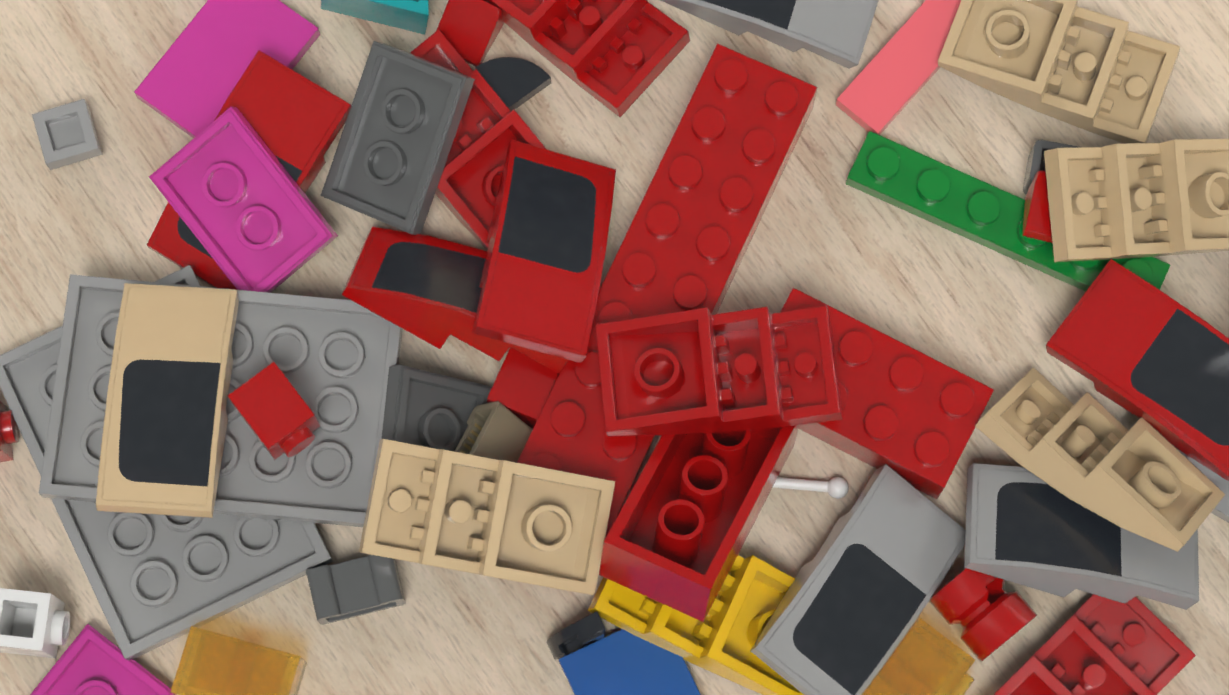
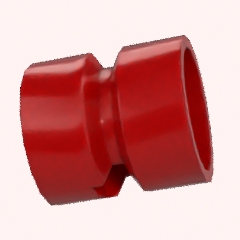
(983, 610)

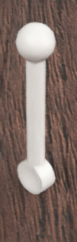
(836, 487)

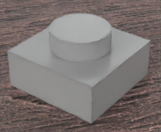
(67, 134)

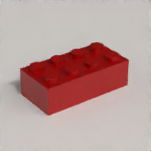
(896, 403)
(693, 514)

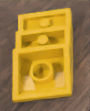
(724, 637)

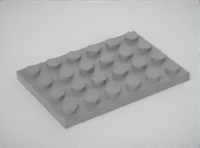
(324, 347)
(155, 569)

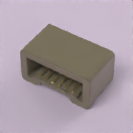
(494, 433)

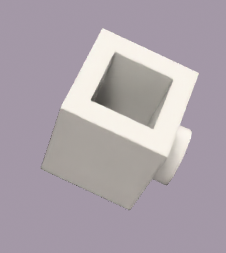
(32, 623)

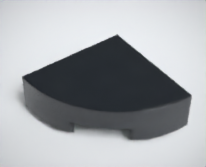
(514, 79)
(576, 636)

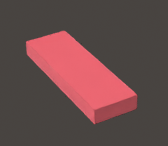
(899, 67)

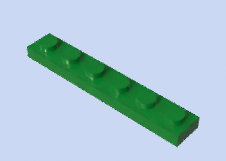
(972, 210)

